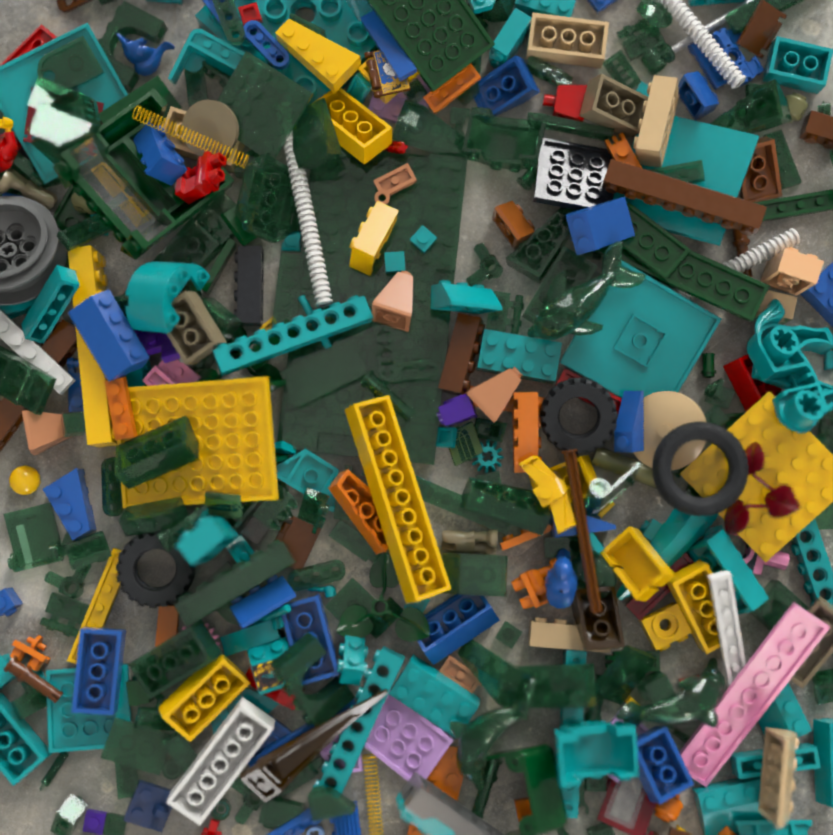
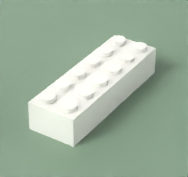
(221, 761)

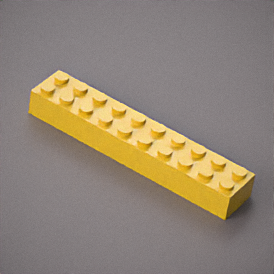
(98, 423)
(397, 499)

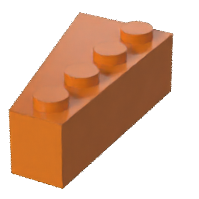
(525, 427)
(358, 504)

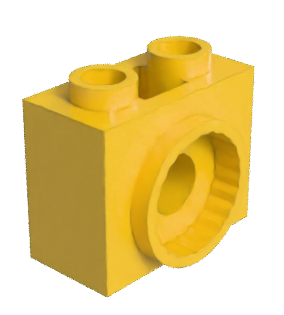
(676, 630)

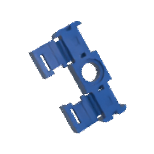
(728, 42)

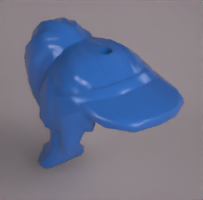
(145, 59)
(561, 578)

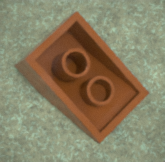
(763, 176)

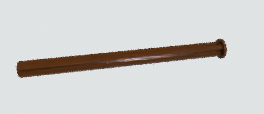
(582, 530)

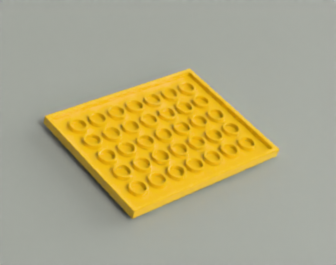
(232, 433)

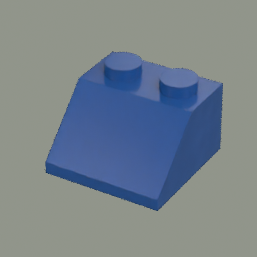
(697, 95)

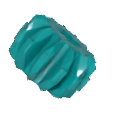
(488, 463)

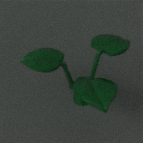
(266, 371)
(356, 622)

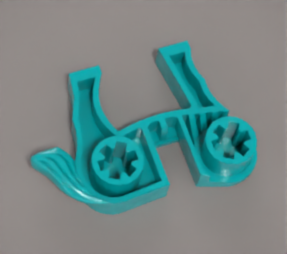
(778, 354)

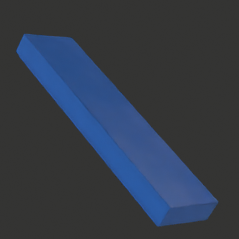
(393, 54)

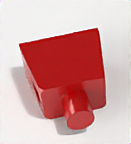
(566, 101)

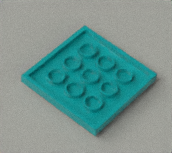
(79, 730)

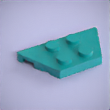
(309, 471)
(261, 701)
(765, 827)

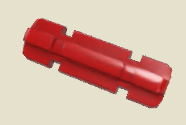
(397, 147)

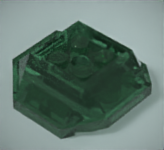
(267, 200)

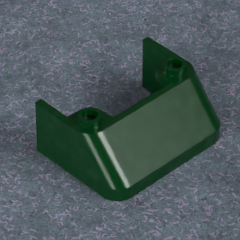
(542, 787)

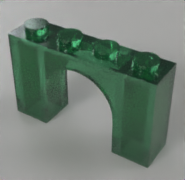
(130, 21)
(290, 669)

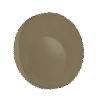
(214, 121)

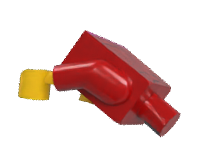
(8, 144)

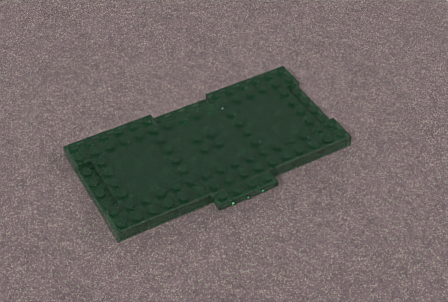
(341, 198)

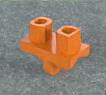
(38, 658)

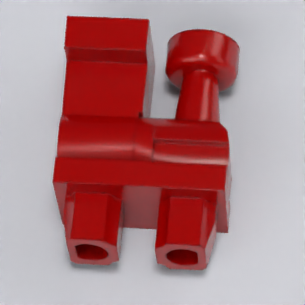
(202, 178)

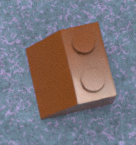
(512, 223)

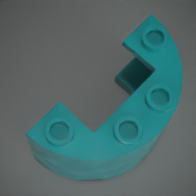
(153, 291)
(595, 751)

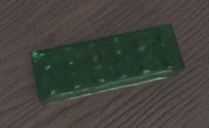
(235, 583)

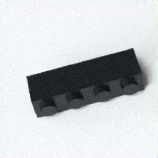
(249, 285)

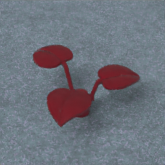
(779, 501)

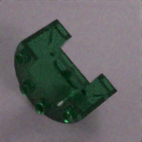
(504, 141)

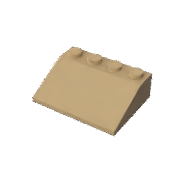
(777, 775)

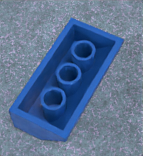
(109, 335)
(456, 624)

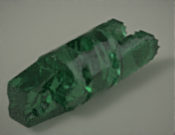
(548, 72)

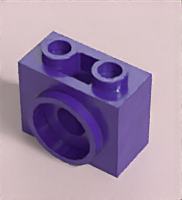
(456, 410)

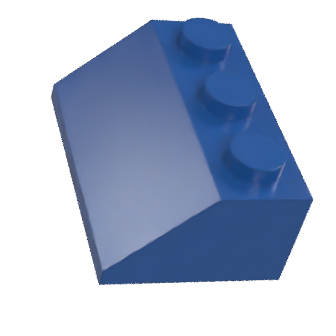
(261, 601)

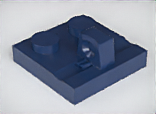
(148, 806)

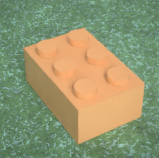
(792, 271)

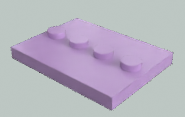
(407, 740)

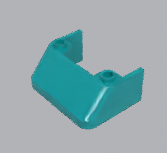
(205, 47)

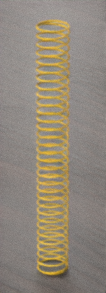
(188, 134)
(374, 805)

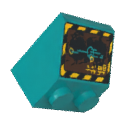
(260, 657)

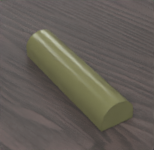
(622, 464)

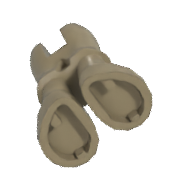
(29, 189)
(462, 541)

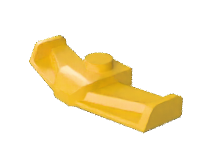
(550, 492)

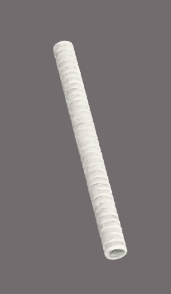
(705, 42)
(308, 227)
(760, 254)

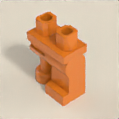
(535, 586)

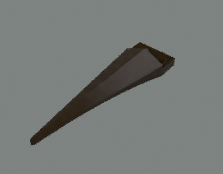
(281, 766)

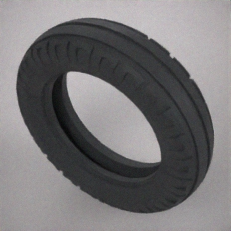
(737, 468)

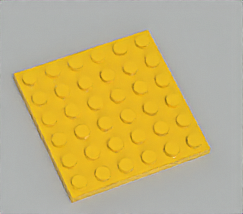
(789, 459)

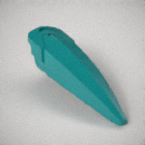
(676, 538)

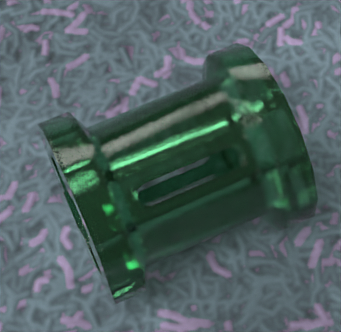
(527, 178)

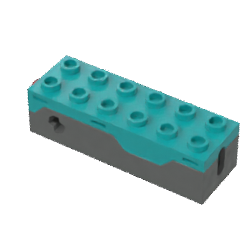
(438, 812)

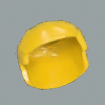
(24, 480)

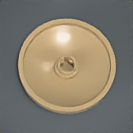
(661, 415)

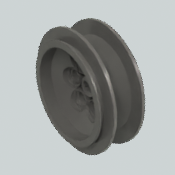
(26, 249)

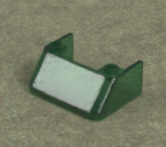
(62, 113)

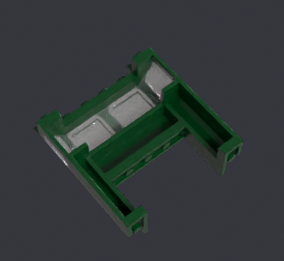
(115, 186)

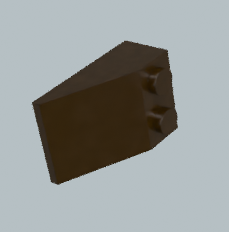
(599, 629)

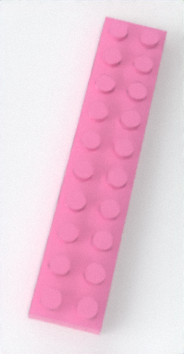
(752, 692)

